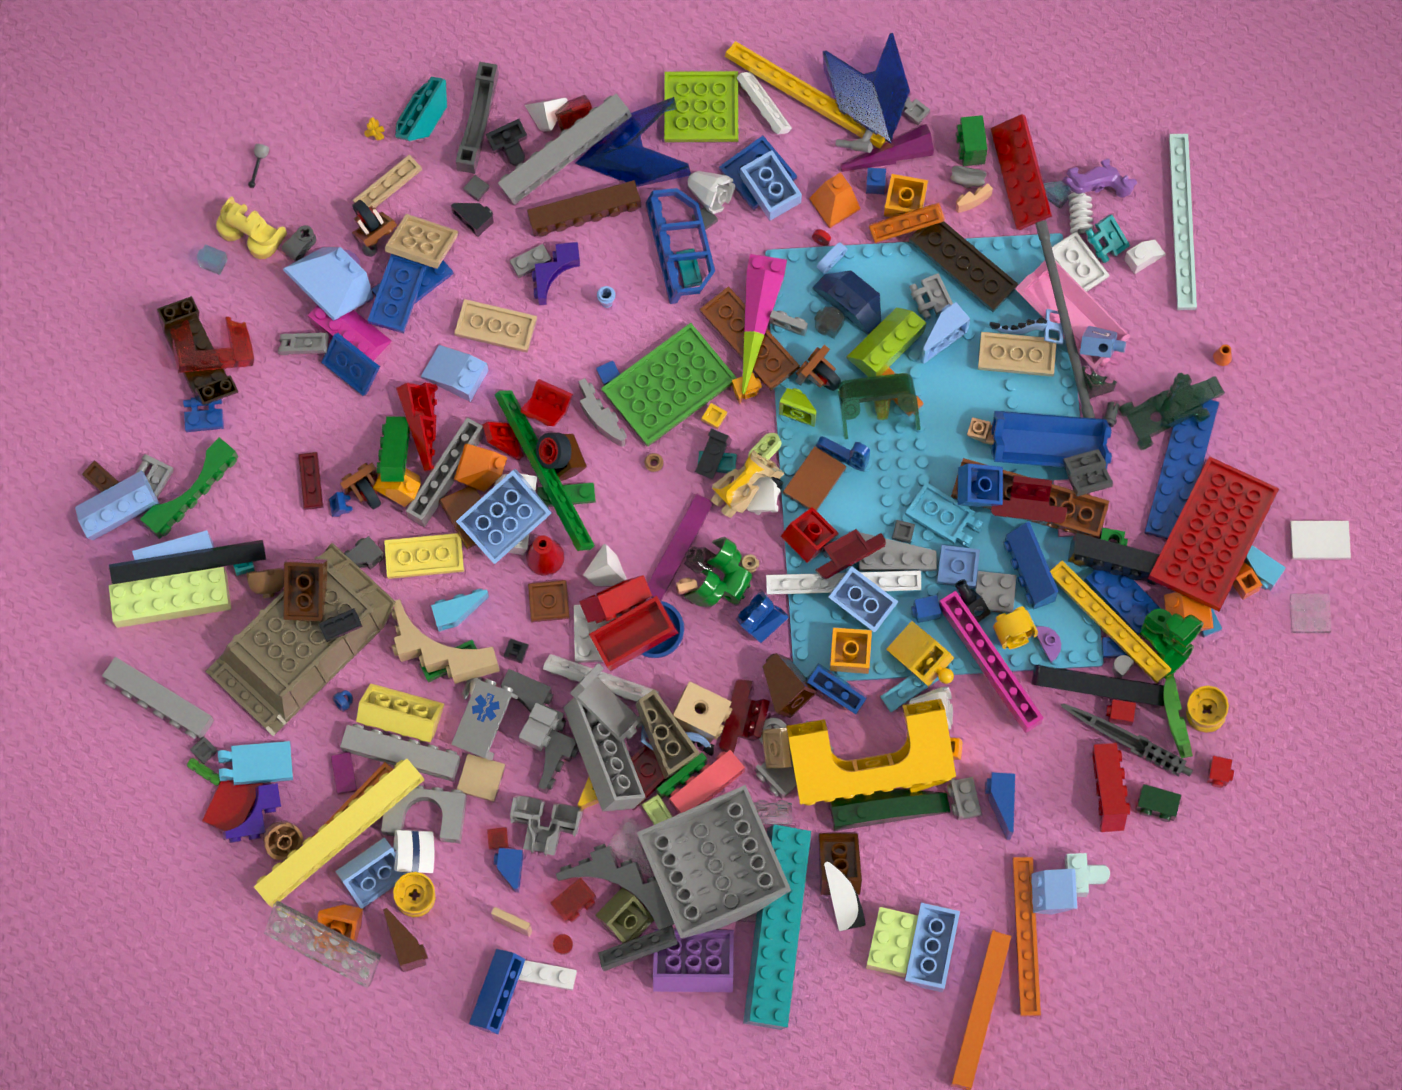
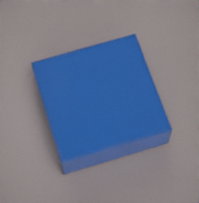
(607, 372)

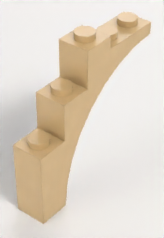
(459, 663)

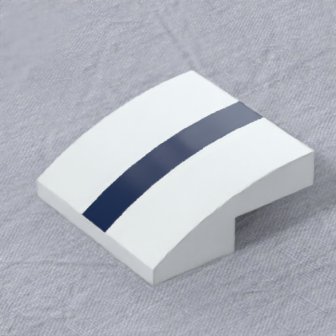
(414, 851)

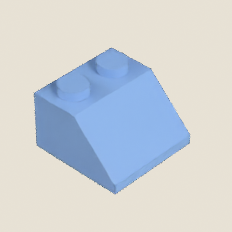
(1054, 891)

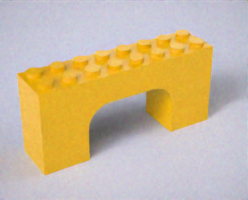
(921, 759)

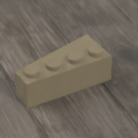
(667, 737)

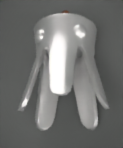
(469, 687)

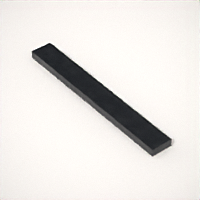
(187, 562)

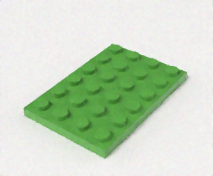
(669, 384)

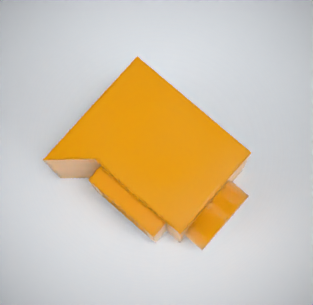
(752, 388)

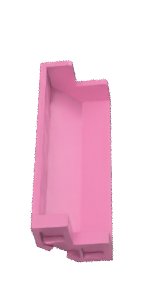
(1080, 305)

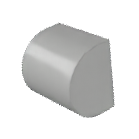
(1122, 665)

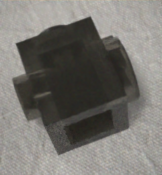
(829, 321)
(697, 559)

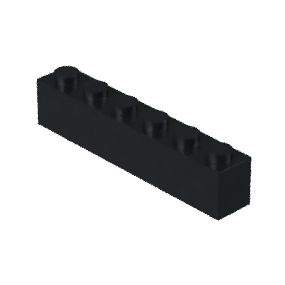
(1112, 557)

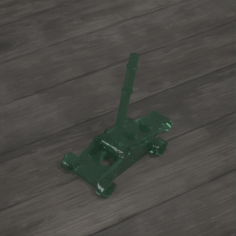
(1173, 405)

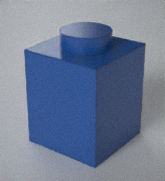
(876, 181)
(926, 609)

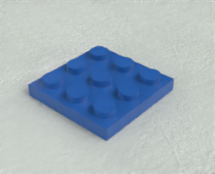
(750, 153)

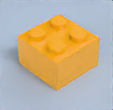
(904, 195)
(850, 650)

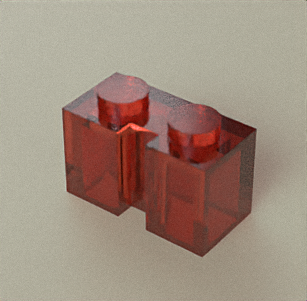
(573, 900)

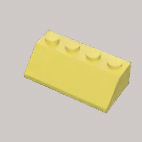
(399, 712)

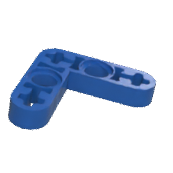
(856, 457)

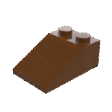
(304, 589)
(844, 854)
(407, 948)

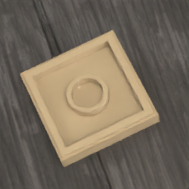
(776, 748)
(481, 777)
(511, 921)

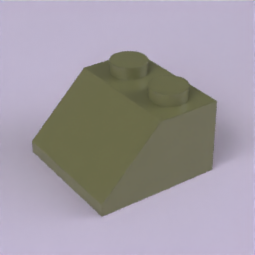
(624, 916)

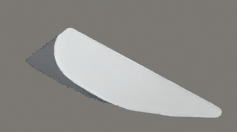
(845, 900)

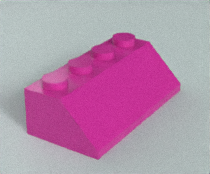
(354, 329)

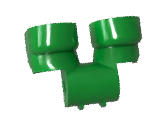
(734, 582)
(1162, 627)

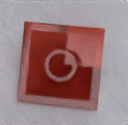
(572, 111)

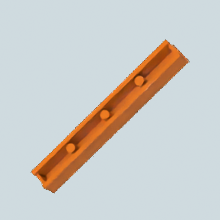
(981, 1010)

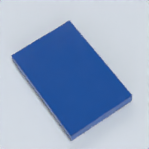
(350, 364)

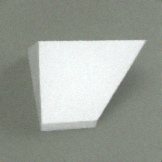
(544, 112)
(605, 568)

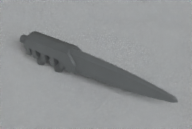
(1138, 744)

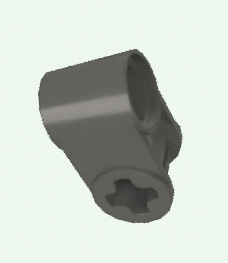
(298, 245)

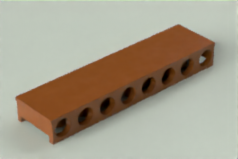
(1083, 515)

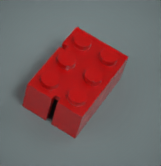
(616, 599)

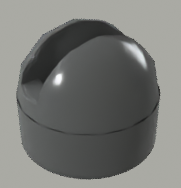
(368, 252)

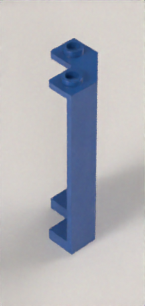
(1046, 438)

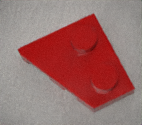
(503, 437)

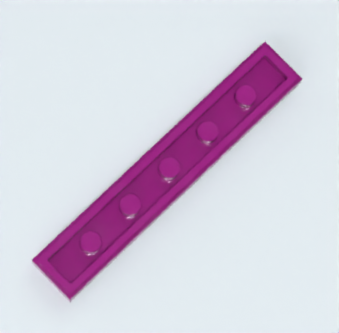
(679, 546)

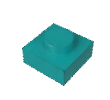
(243, 568)

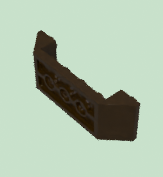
(207, 384)

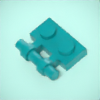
(1112, 236)

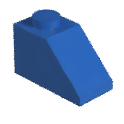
(509, 865)

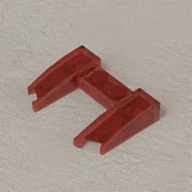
(189, 360)

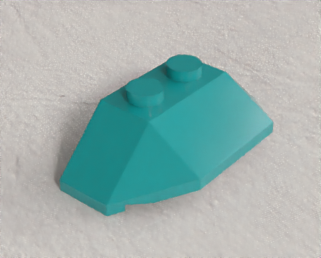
(423, 111)

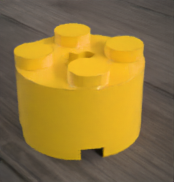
(1015, 628)

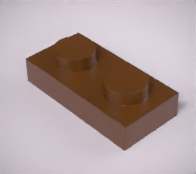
(99, 476)

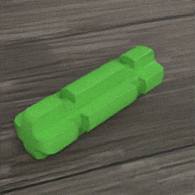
(204, 771)

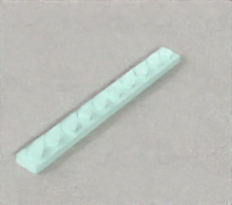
(1182, 222)

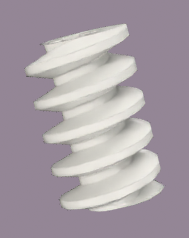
(1079, 212)

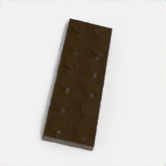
(964, 264)

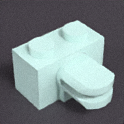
(1086, 873)

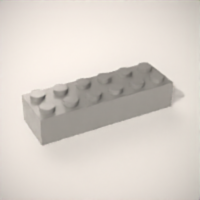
(605, 760)

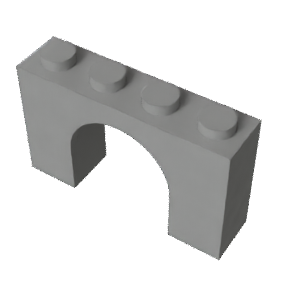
(452, 806)

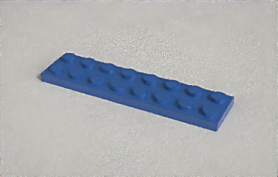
(1180, 471)

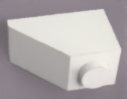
(1143, 255)

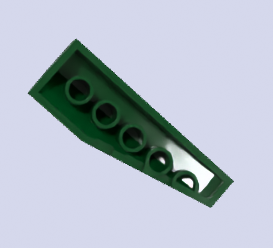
(886, 807)

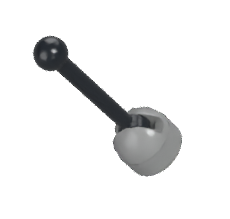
(260, 152)

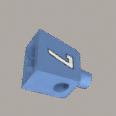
(1100, 342)

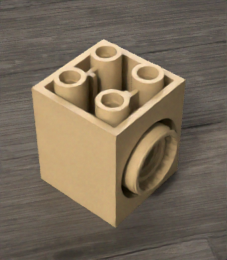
(713, 709)

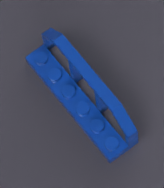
(662, 242)

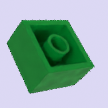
(971, 140)

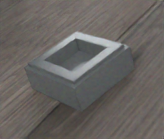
(476, 188)
(708, 218)
(903, 531)
(203, 750)

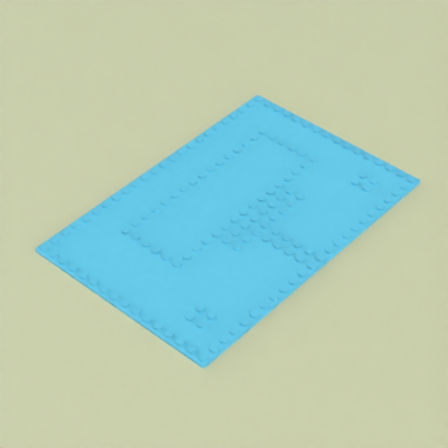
(909, 458)

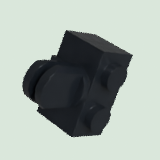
(508, 139)

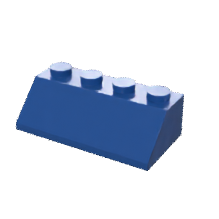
(1031, 566)

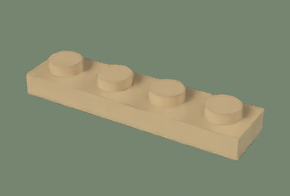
(390, 182)

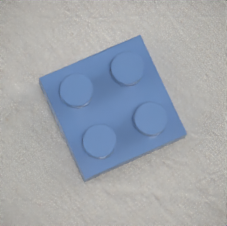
(958, 564)

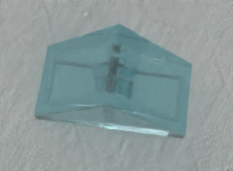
(1057, 193)

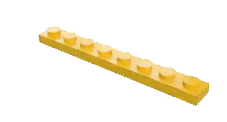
(1109, 622)

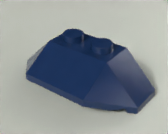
(852, 297)

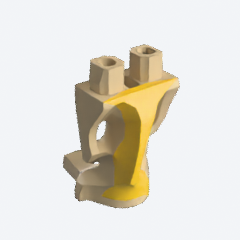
(736, 492)

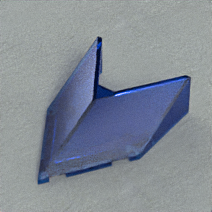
(873, 97)
(625, 158)

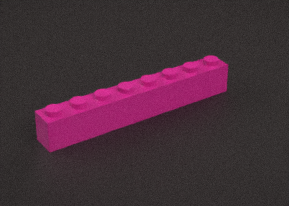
(990, 662)

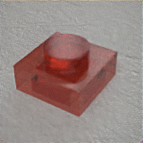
(497, 838)

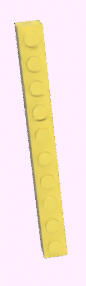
(339, 832)

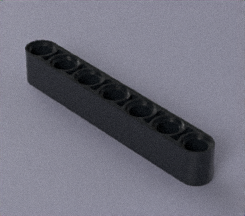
(1098, 685)

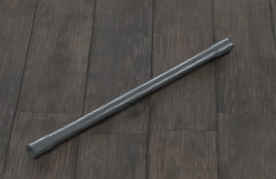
(1044, 237)

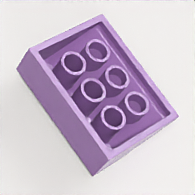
(696, 963)

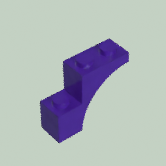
(564, 258)
(266, 799)

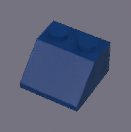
(980, 485)

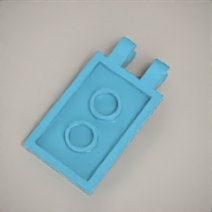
(943, 515)
(257, 763)

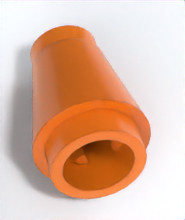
(1223, 355)

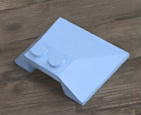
(332, 280)

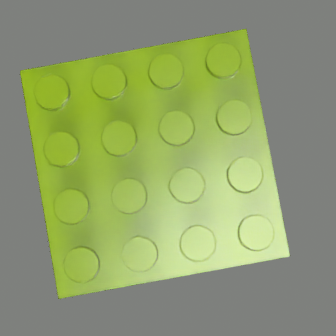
(704, 106)

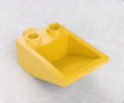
(921, 653)

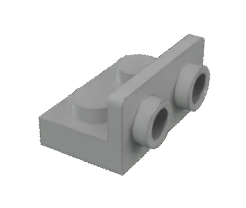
(965, 798)

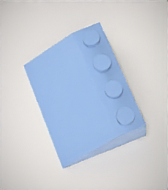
(504, 516)

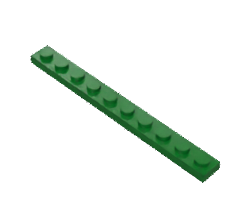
(547, 477)

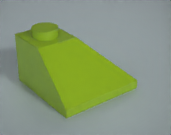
(797, 407)

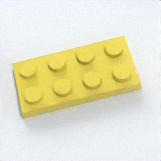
(424, 556)

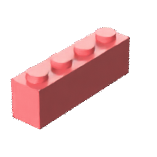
(708, 783)

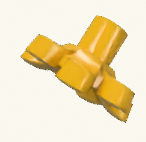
(374, 129)

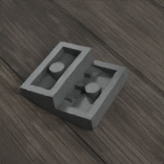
(1087, 472)

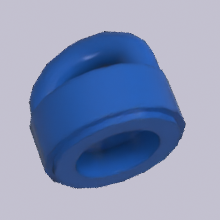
(341, 702)

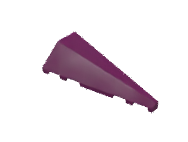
(907, 146)

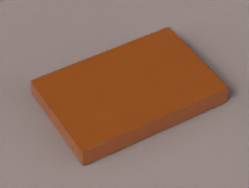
(814, 479)
(456, 505)

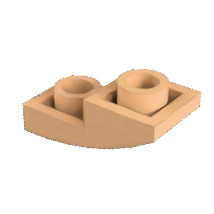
(969, 201)
(981, 431)
(686, 585)

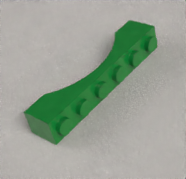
(163, 516)

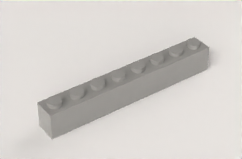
(564, 149)

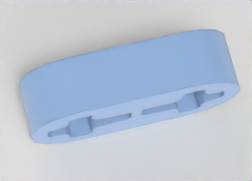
(832, 257)

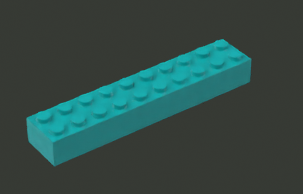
(778, 935)

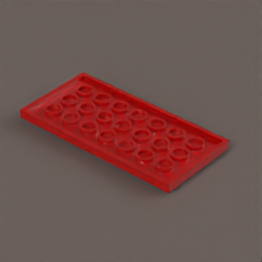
(1213, 534)

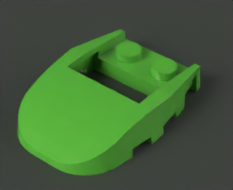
(1176, 723)

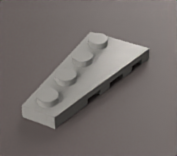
(898, 557)

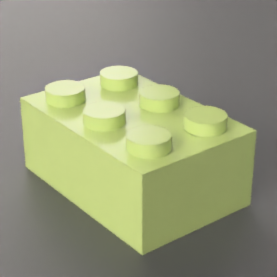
(892, 942)

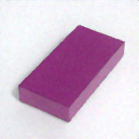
(344, 773)

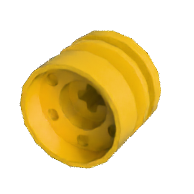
(1207, 698)
(407, 886)

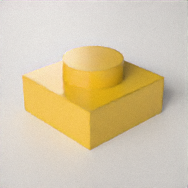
(714, 416)

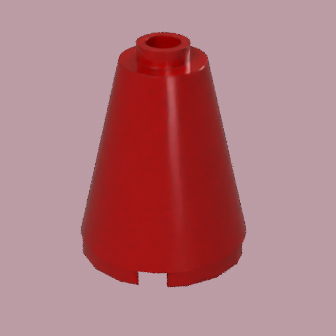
(545, 556)

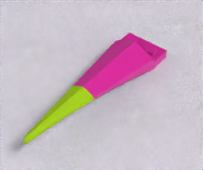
(762, 289)

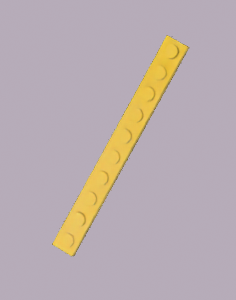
(796, 88)

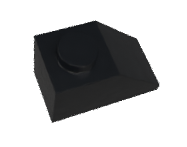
(473, 216)

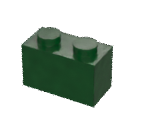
(1158, 803)

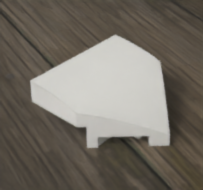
(765, 498)

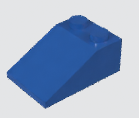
(1001, 797)

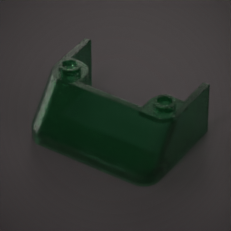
(876, 388)

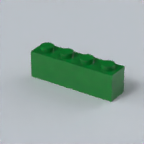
(394, 449)

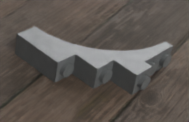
(560, 745)
(628, 876)

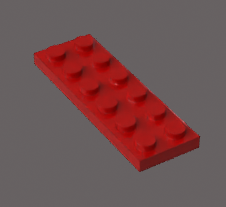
(1021, 172)

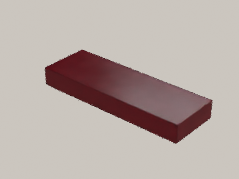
(310, 480)

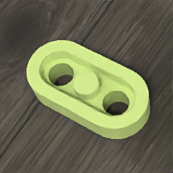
(764, 446)

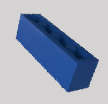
(497, 991)

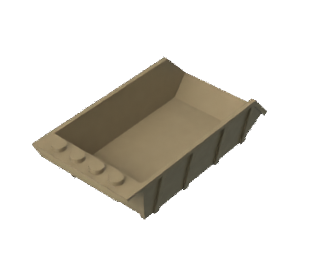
(284, 663)

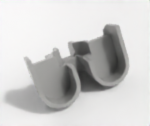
(542, 838)

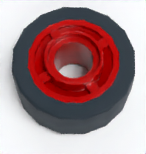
(553, 450)

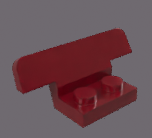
(1030, 502)
(848, 551)
(745, 718)

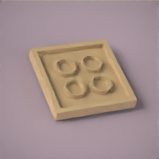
(421, 241)

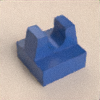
(338, 504)

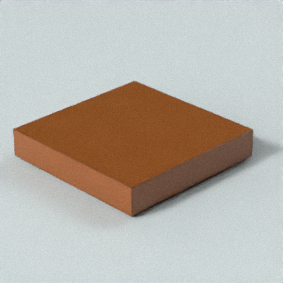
(548, 601)

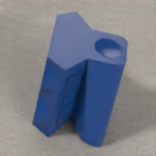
(761, 617)

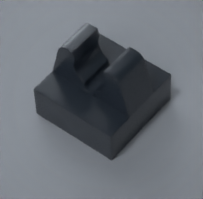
(516, 651)

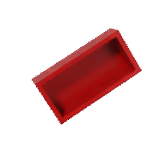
(633, 633)

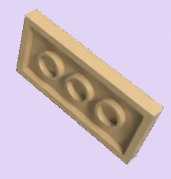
(495, 325)
(1016, 354)

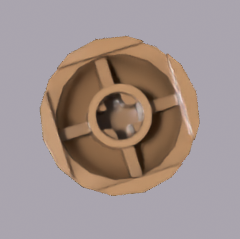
(266, 581)
(282, 839)

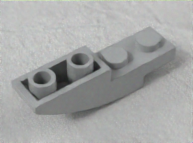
(601, 419)

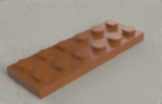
(727, 316)

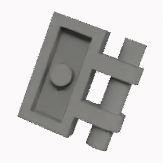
(936, 293)

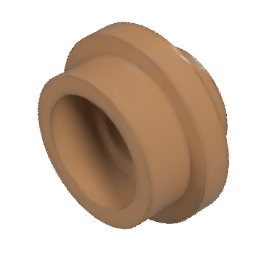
(653, 457)

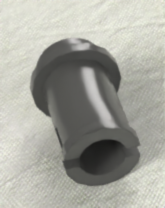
(1111, 413)

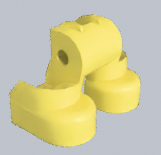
(262, 238)

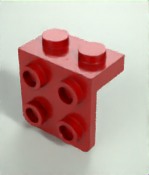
(547, 403)

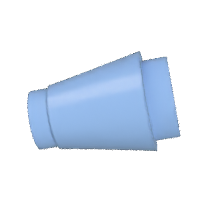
(606, 296)

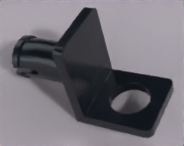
(972, 599)

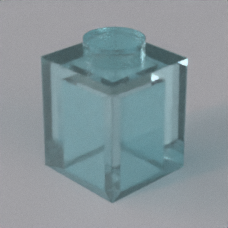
(211, 259)

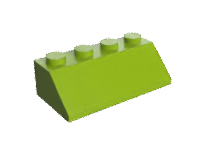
(887, 342)

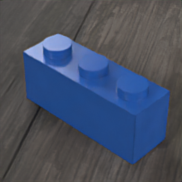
(837, 688)

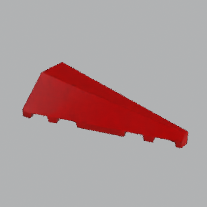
(418, 406)

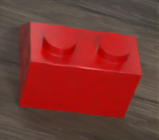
(809, 534)

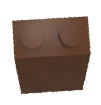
(786, 685)

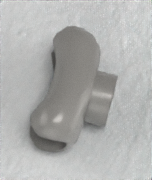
(968, 177)

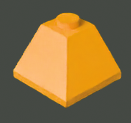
(400, 492)

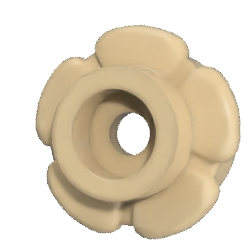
(754, 563)

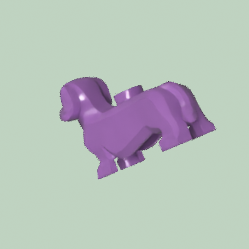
(1099, 178)

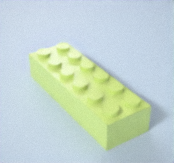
(169, 597)

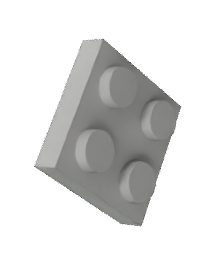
(996, 591)

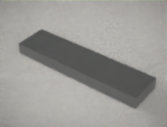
(637, 948)

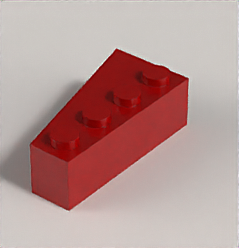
(1110, 787)

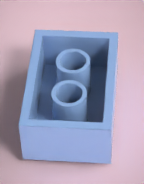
(770, 185)
(862, 599)

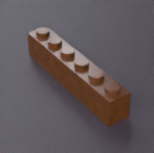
(584, 208)

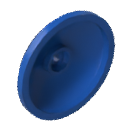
(671, 644)

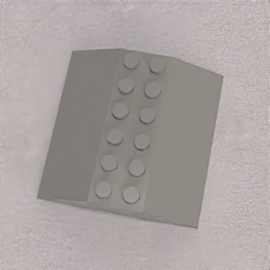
(714, 863)

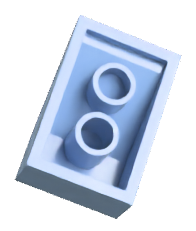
(949, 327)
(456, 372)

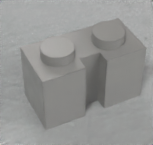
(538, 727)

